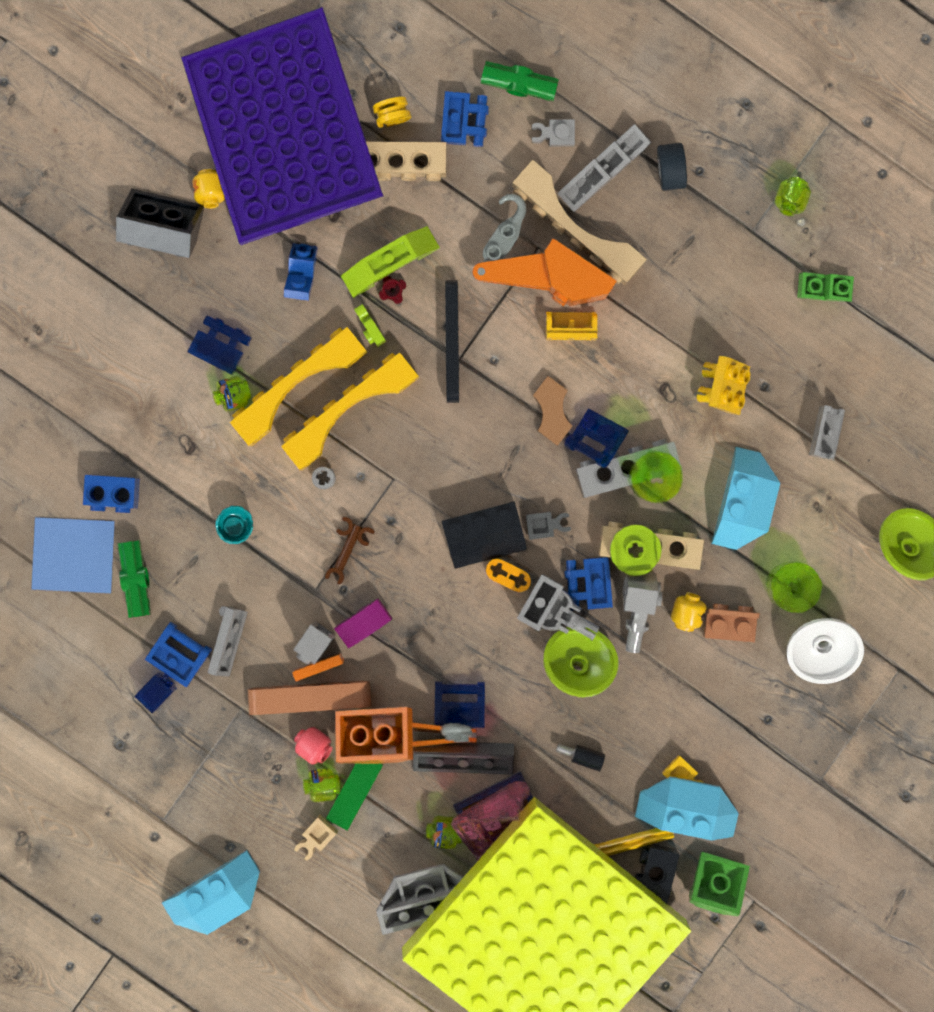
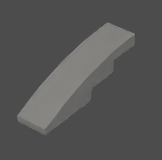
(604, 168)

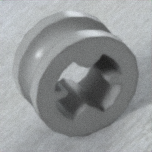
(316, 481)

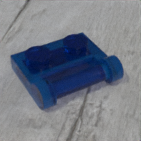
(600, 430)
(460, 712)

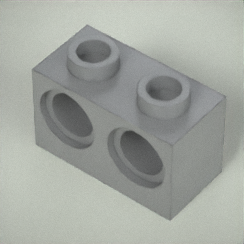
(313, 643)

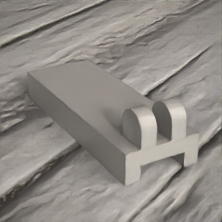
(227, 641)

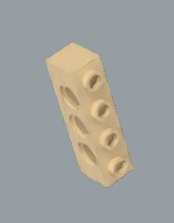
(409, 151)
(688, 558)

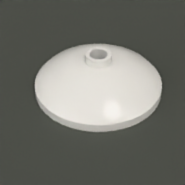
(828, 660)

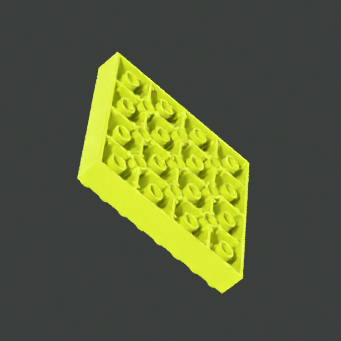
(545, 926)

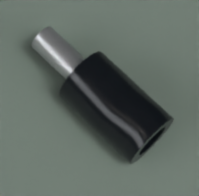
(583, 756)

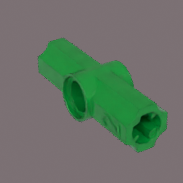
(519, 81)
(134, 579)

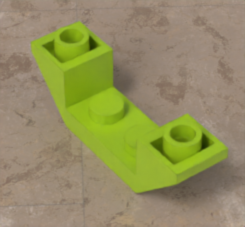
(389, 259)

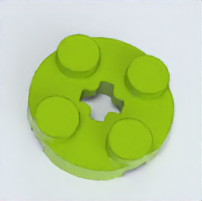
(646, 559)

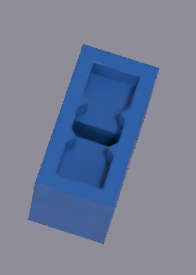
(111, 489)

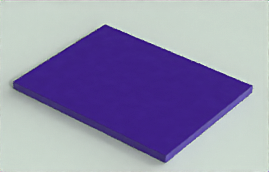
(282, 126)

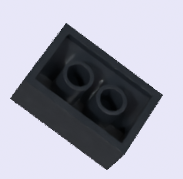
(159, 223)
(484, 535)

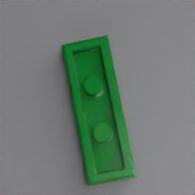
(353, 794)

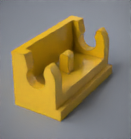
(571, 326)

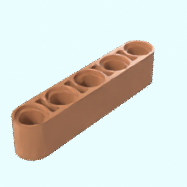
(309, 697)

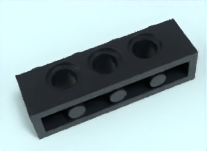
(661, 857)

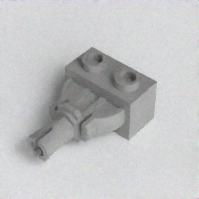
(640, 597)
(550, 608)

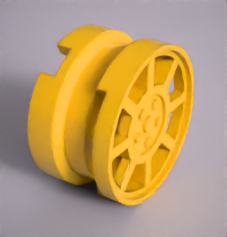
(392, 111)

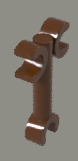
(354, 532)

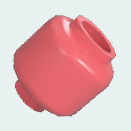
(313, 745)

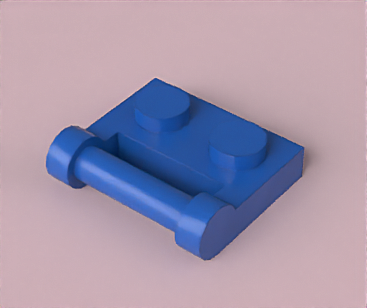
(172, 660)

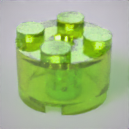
(670, 477)
(808, 586)

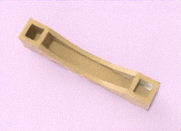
(616, 257)

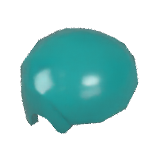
(234, 524)

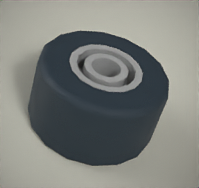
(672, 166)

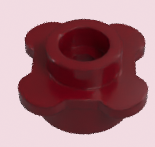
(389, 283)

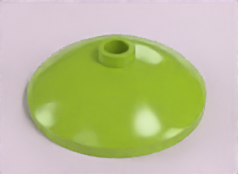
(909, 543)
(595, 657)

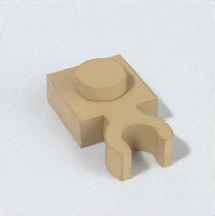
(317, 835)

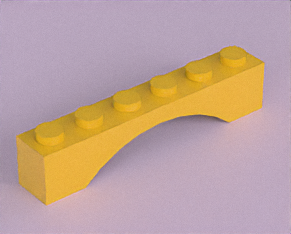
(258, 418)
(308, 443)

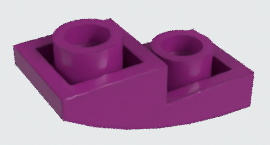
(363, 623)

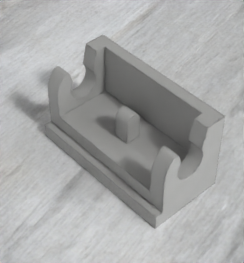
(827, 432)

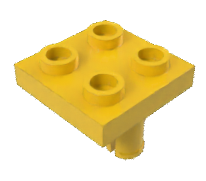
(728, 385)

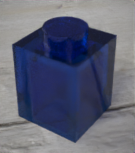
(156, 692)

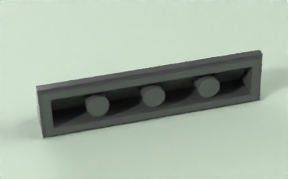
(465, 758)

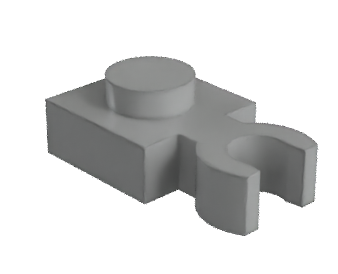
(559, 133)

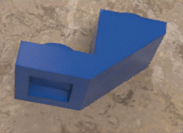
(300, 271)

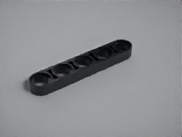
(452, 341)

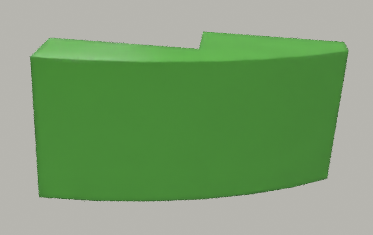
(825, 287)

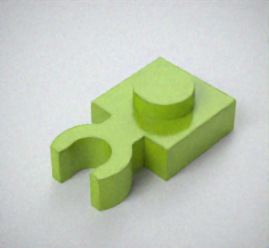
(372, 332)

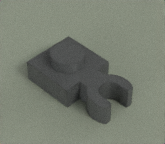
(542, 525)

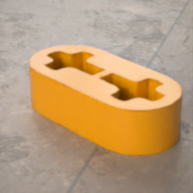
(506, 581)

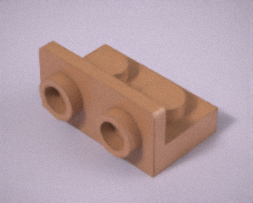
(731, 624)

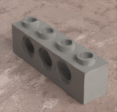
(587, 474)

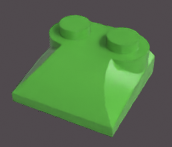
(719, 885)

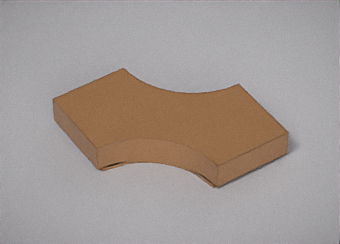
(550, 398)

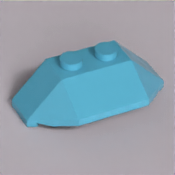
(746, 500)
(688, 809)
(215, 896)

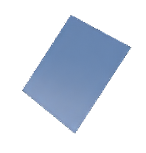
(73, 555)

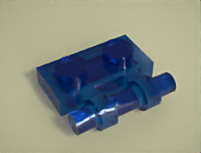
(215, 351)

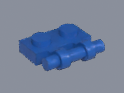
(455, 119)
(597, 582)

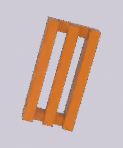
(318, 667)

